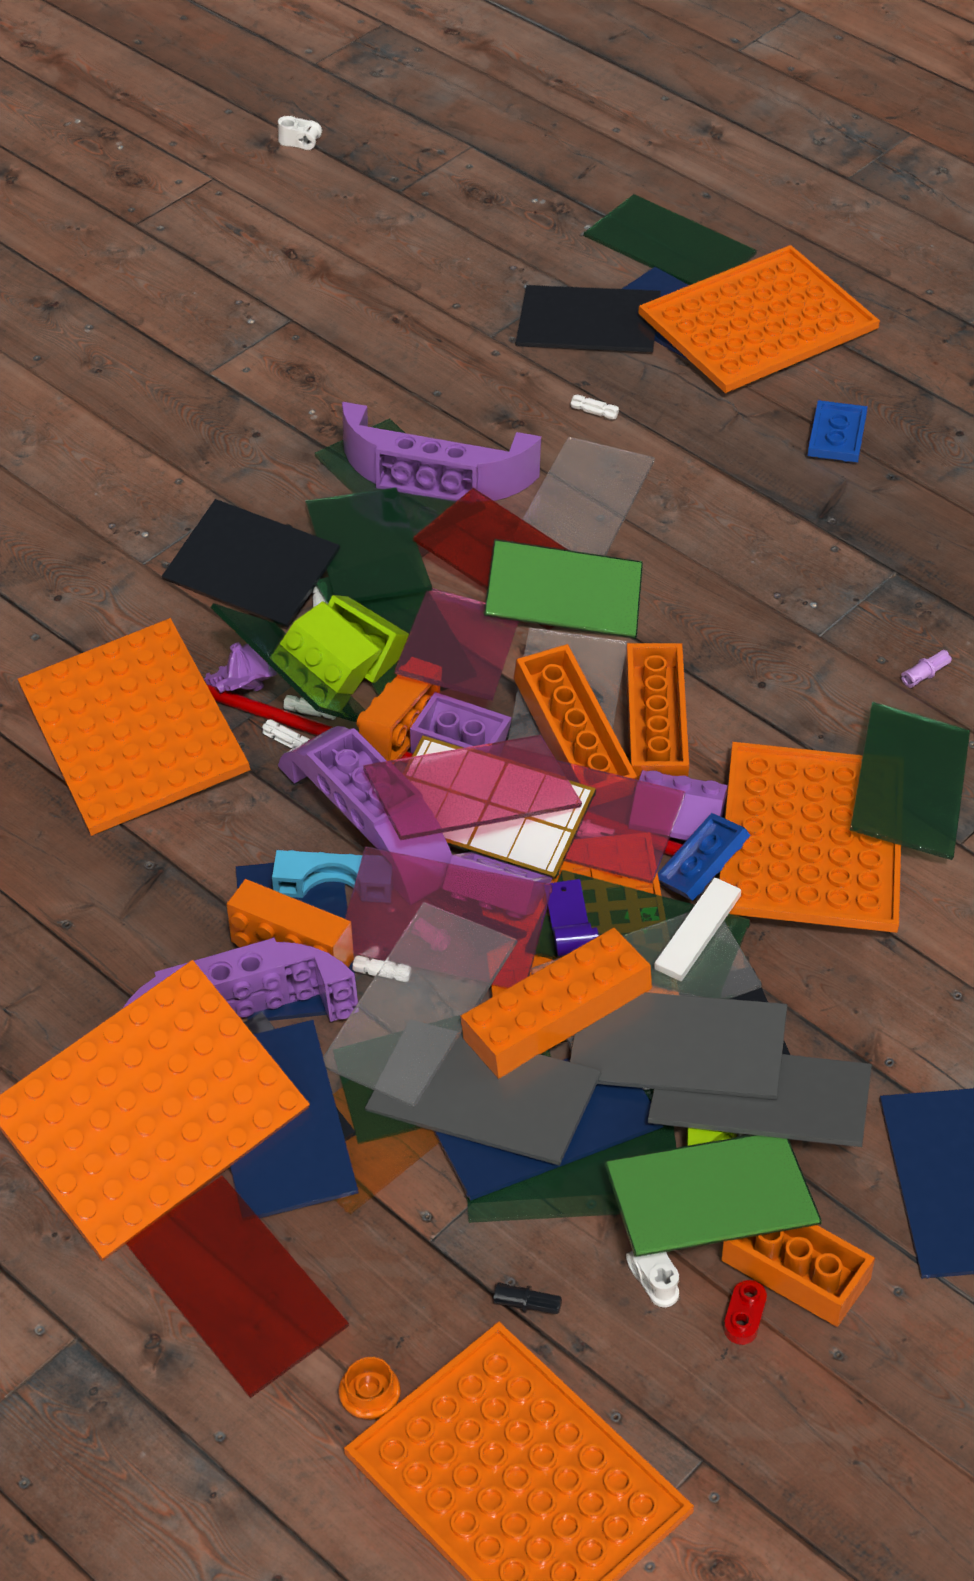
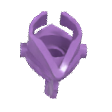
(243, 670)

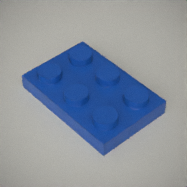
(837, 431)
(702, 856)

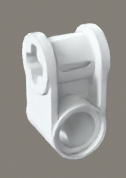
(295, 132)
(656, 1276)

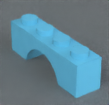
(300, 871)

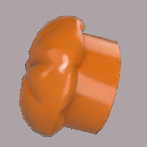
(369, 1388)

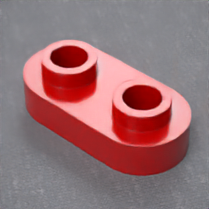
(747, 1310)

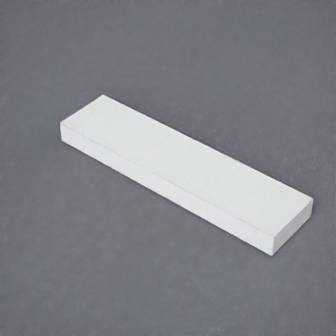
(697, 929)

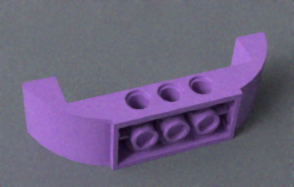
(435, 465)
(336, 767)
(274, 975)

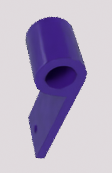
(569, 917)

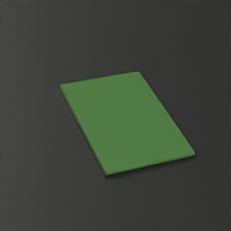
(564, 588)
(710, 1193)

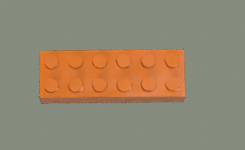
(657, 708)
(569, 712)
(556, 1002)

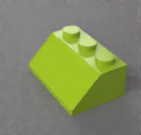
(377, 629)
(331, 648)

